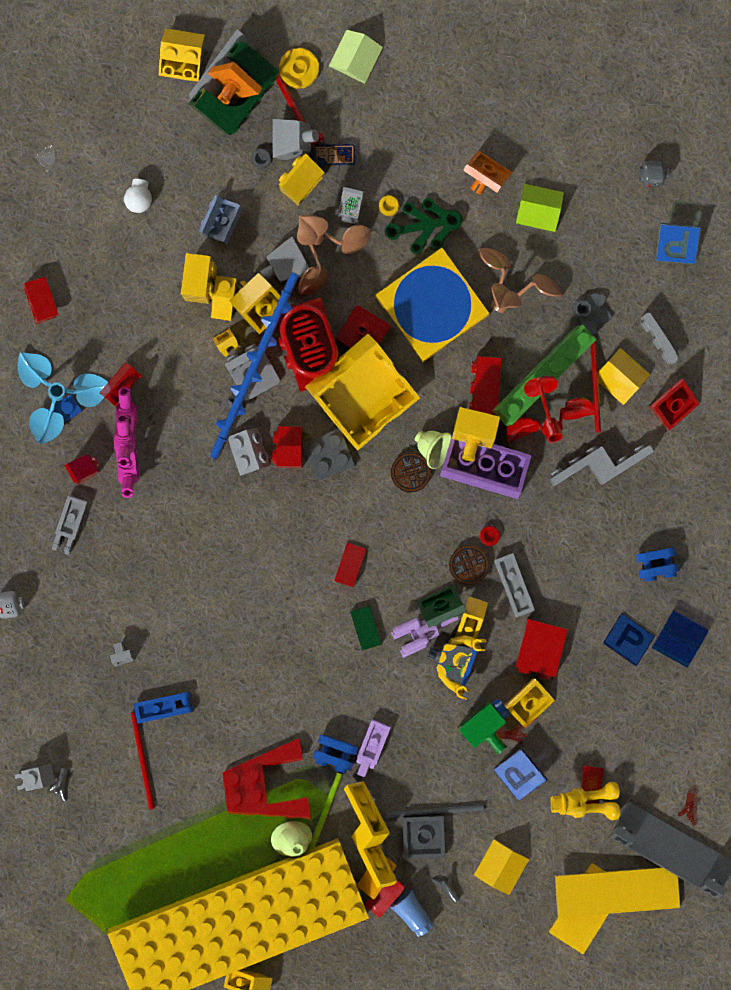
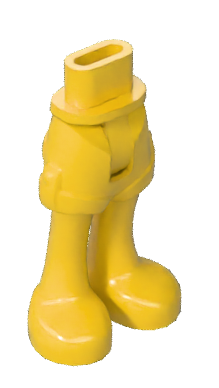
(574, 802)

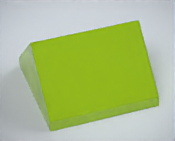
(539, 207)

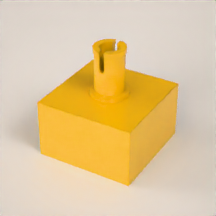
(255, 301)
(475, 430)

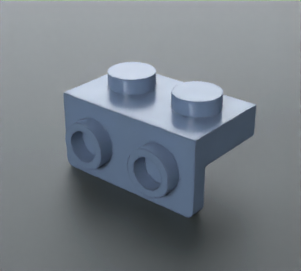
(220, 219)

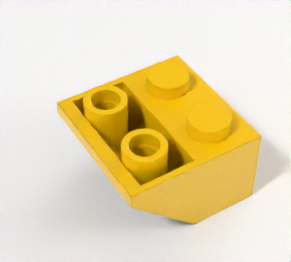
(181, 54)
(301, 179)

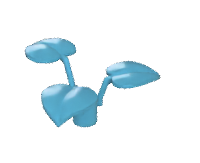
(48, 424)

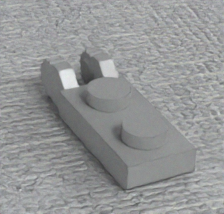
(659, 340)
(70, 522)

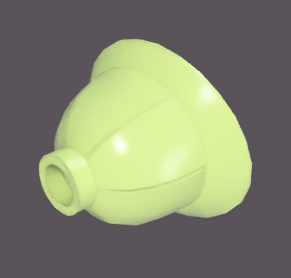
(433, 447)
(291, 838)

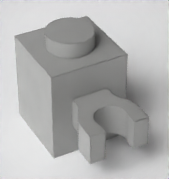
(36, 777)

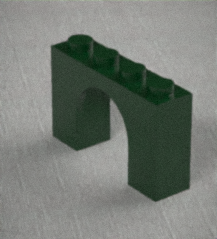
(229, 116)

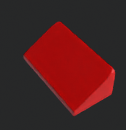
(591, 780)

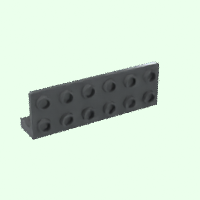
(672, 850)

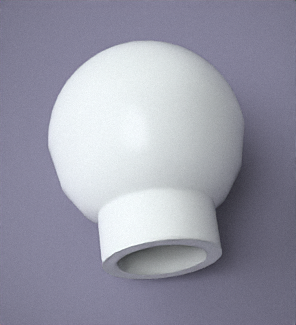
(138, 196)

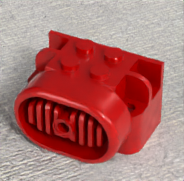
(304, 324)

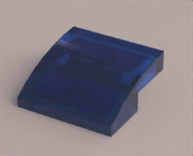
(680, 638)

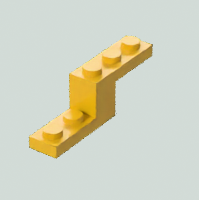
(370, 834)

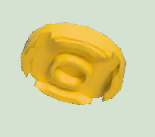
(298, 75)

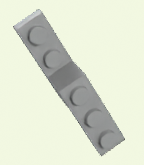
(601, 464)

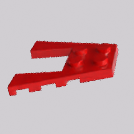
(247, 788)

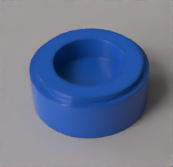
(501, 708)

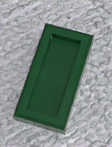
(365, 628)

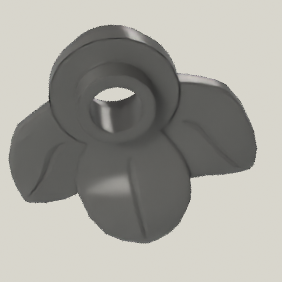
(594, 313)

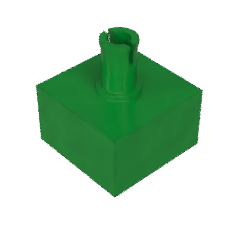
(483, 727)

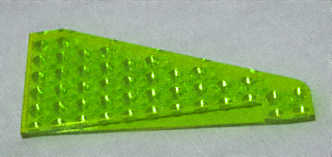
(187, 861)

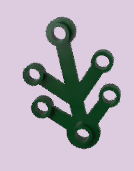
(427, 225)

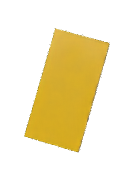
(579, 930)

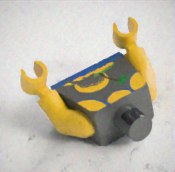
(456, 662)

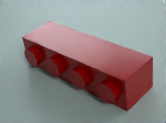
(486, 384)

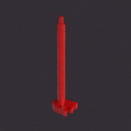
(293, 106)

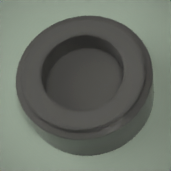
(261, 158)

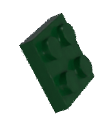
(441, 606)

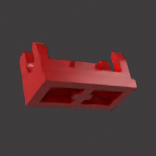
(40, 300)
(124, 377)

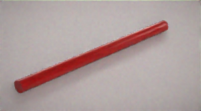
(595, 383)
(142, 761)

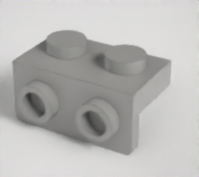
(248, 451)

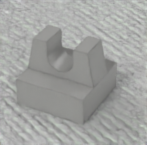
(121, 656)

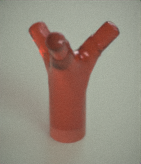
(512, 734)
(689, 808)

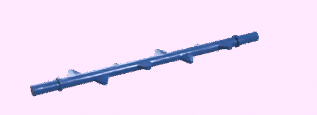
(255, 357)

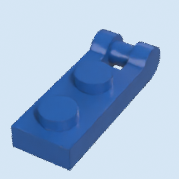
(162, 707)

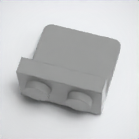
(239, 366)

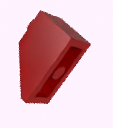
(82, 468)

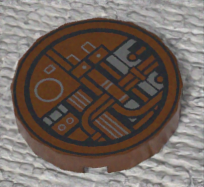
(410, 472)
(469, 564)

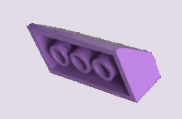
(494, 468)

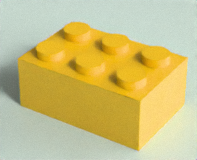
(197, 278)

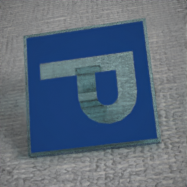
(678, 243)

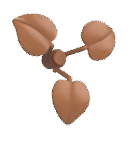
(312, 231)
(504, 297)

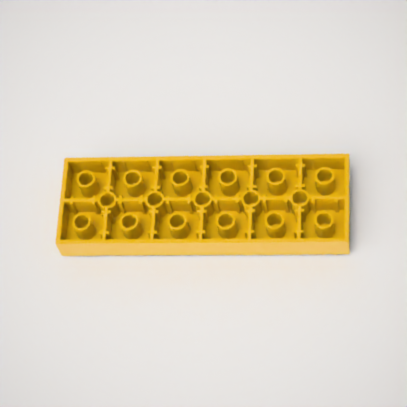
(239, 922)

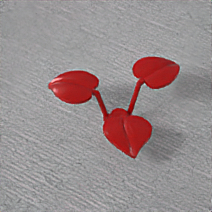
(552, 428)

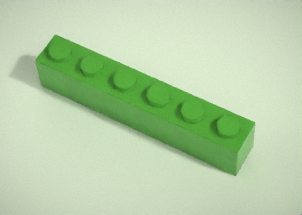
(554, 365)

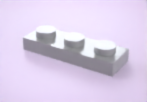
(514, 585)

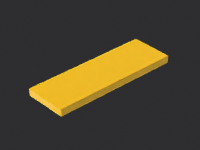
(616, 892)

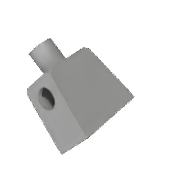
(292, 138)
(283, 261)

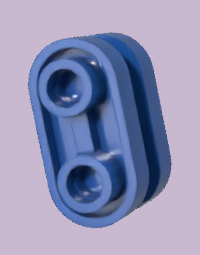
(650, 573)
(341, 764)

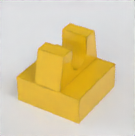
(224, 341)

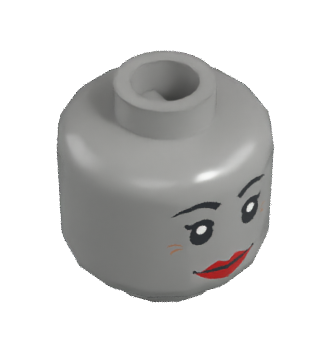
(10, 604)

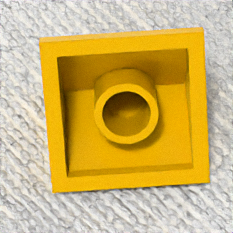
(622, 376)
(529, 702)
(501, 867)

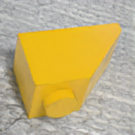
(223, 291)
(472, 618)
(247, 981)

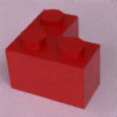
(288, 448)

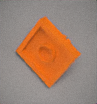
(234, 82)
(486, 172)

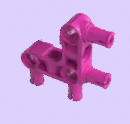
(126, 442)

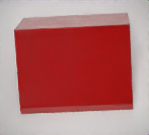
(674, 404)

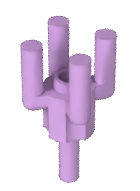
(420, 633)

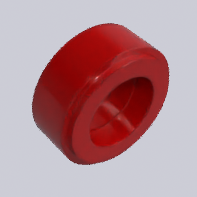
(489, 535)

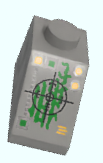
(350, 204)

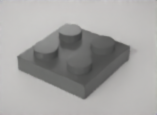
(328, 454)
(423, 837)

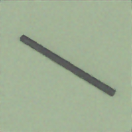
(435, 811)

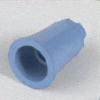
(412, 913)

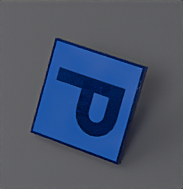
(628, 639)
(520, 774)

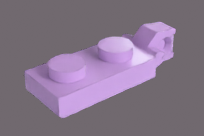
(372, 746)

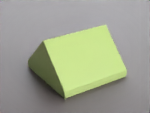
(356, 55)

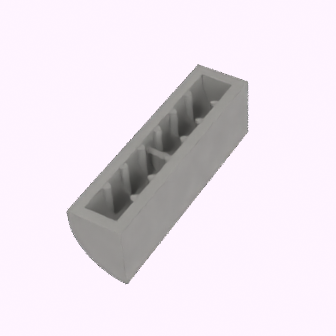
(206, 81)

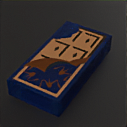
(334, 154)

